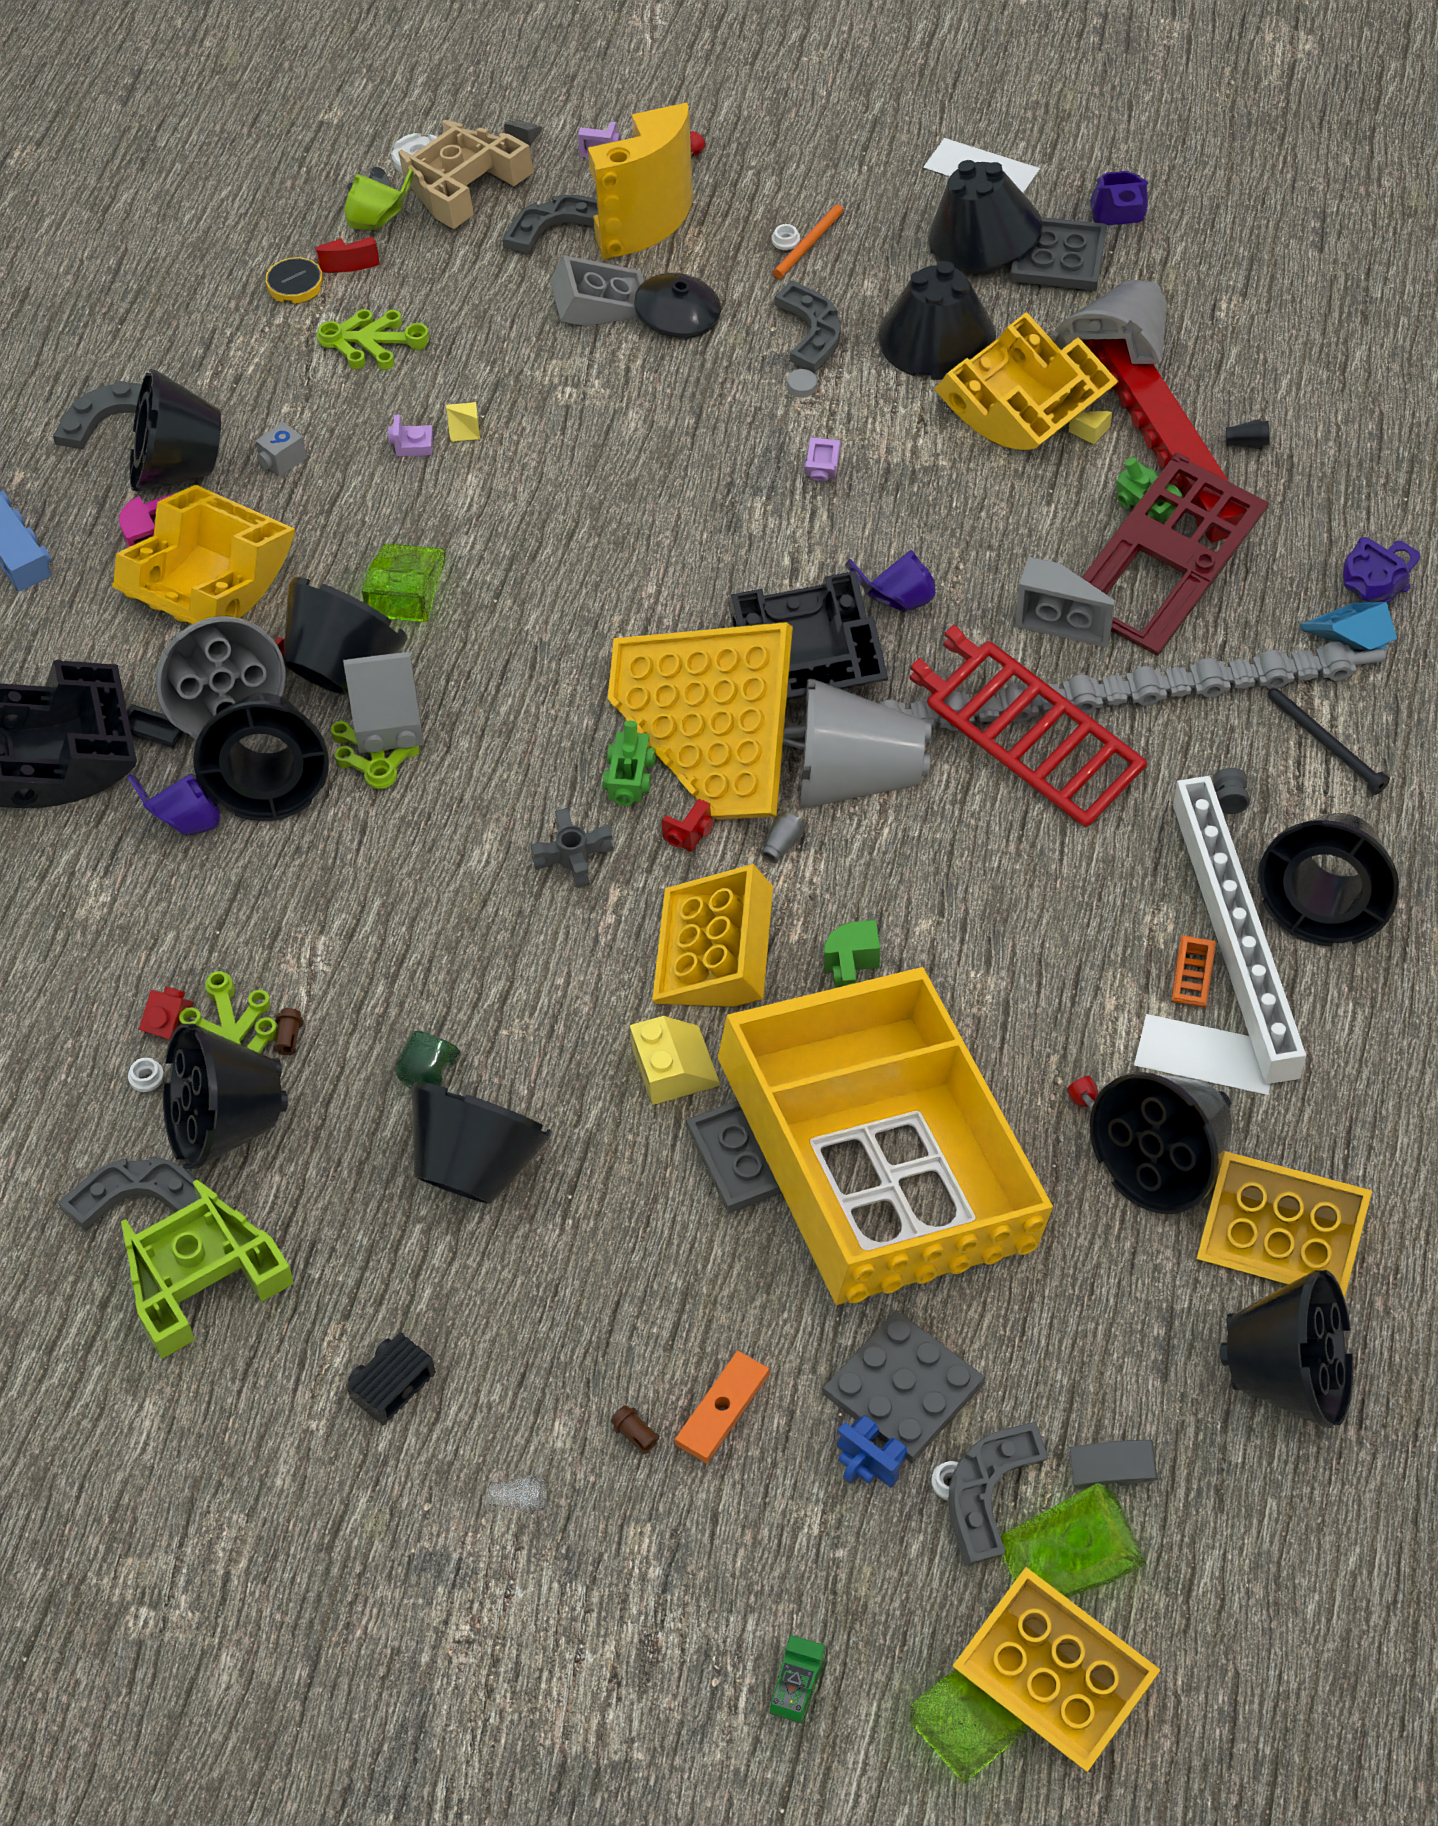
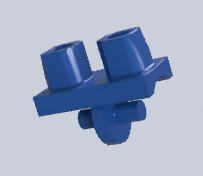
(865, 1458)

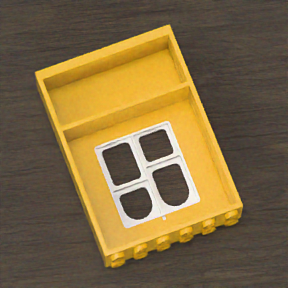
(867, 1064)

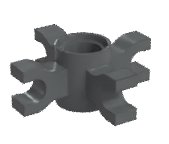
(572, 847)

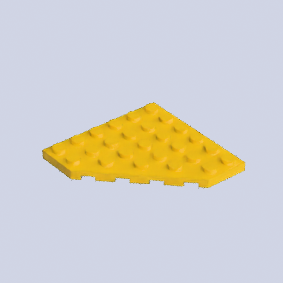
(711, 709)

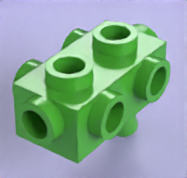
(1133, 485)
(628, 768)

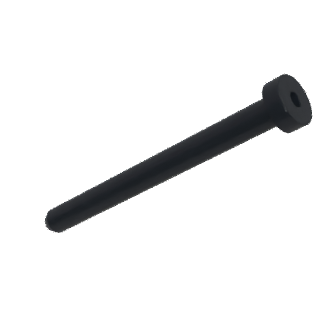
(1376, 781)

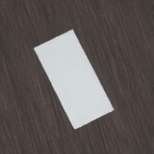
(951, 153)
(1200, 1054)

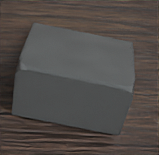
(522, 130)

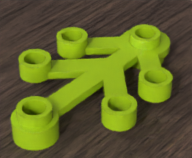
(337, 336)
(377, 766)
(230, 1029)

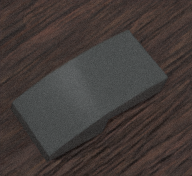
(1113, 1462)

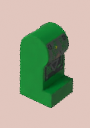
(797, 1678)

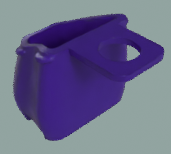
(1119, 198)
(1378, 572)
(901, 586)
(181, 805)

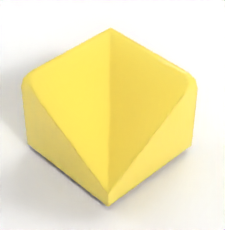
(463, 421)
(1091, 425)

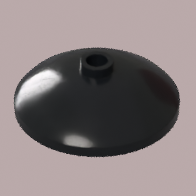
(677, 305)

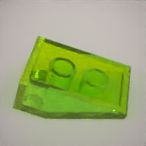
(403, 581)
(1075, 1543)
(964, 1724)

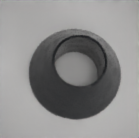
(173, 434)
(329, 628)
(261, 783)
(1321, 904)
(469, 1142)

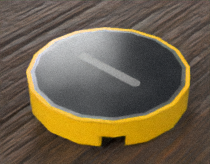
(294, 280)

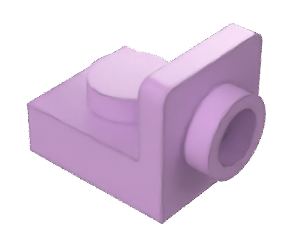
(594, 137)
(410, 439)

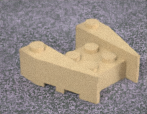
(457, 159)

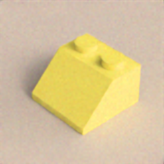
(672, 1058)

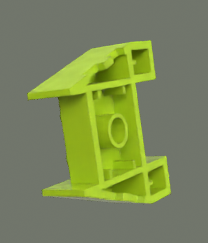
(192, 1253)

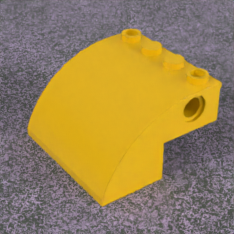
(643, 182)
(1024, 386)
(203, 557)

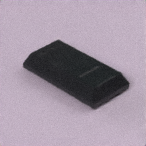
(153, 726)

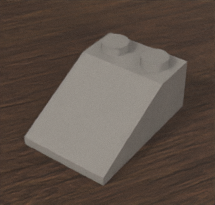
(594, 291)
(1063, 604)
(384, 702)

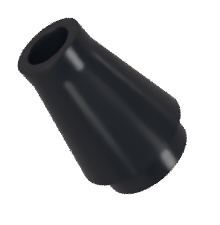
(1249, 434)

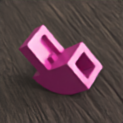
(138, 520)

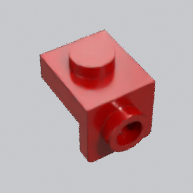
(690, 831)
(163, 1011)

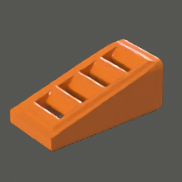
(1199, 947)

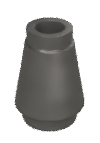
(782, 836)

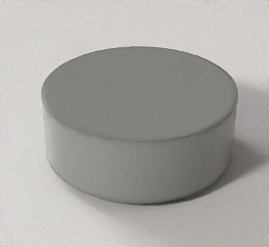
(801, 383)

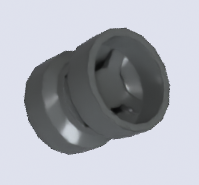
(1231, 790)

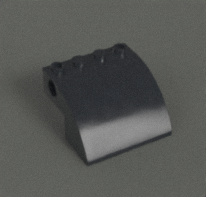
(829, 632)
(64, 736)

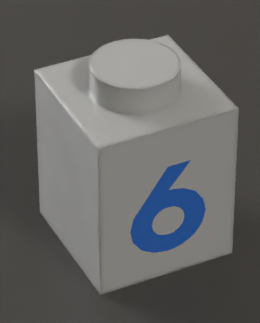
(280, 449)

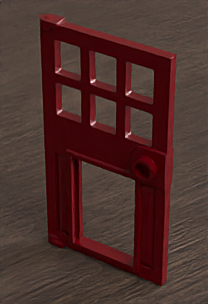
(1174, 549)

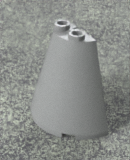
(1128, 312)
(858, 747)

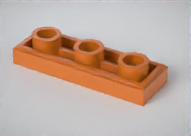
(732, 1389)

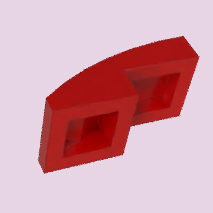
(339, 258)

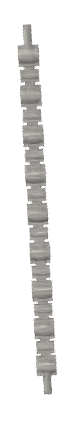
(1149, 686)

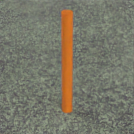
(806, 243)

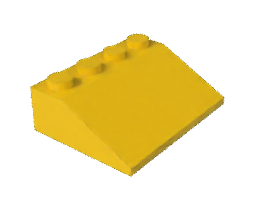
(714, 940)
(1282, 1222)
(1056, 1669)

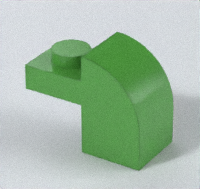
(851, 949)

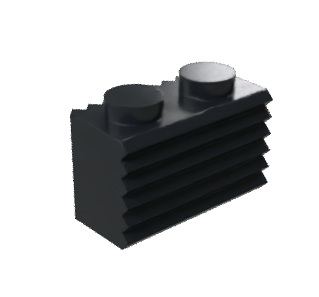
(390, 1377)

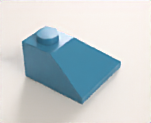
(1358, 624)

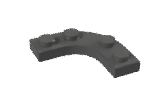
(537, 218)
(821, 318)
(91, 409)
(125, 1180)
(974, 1483)

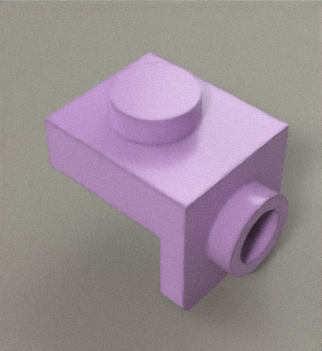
(822, 459)

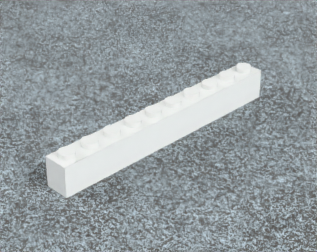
(1239, 931)

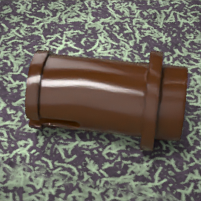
(289, 1022)
(634, 1429)

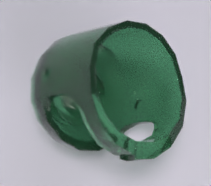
(424, 1059)

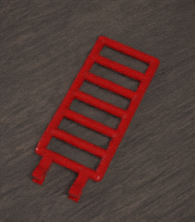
(974, 656)

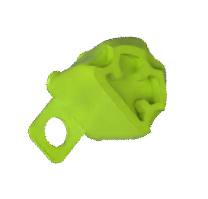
(374, 203)

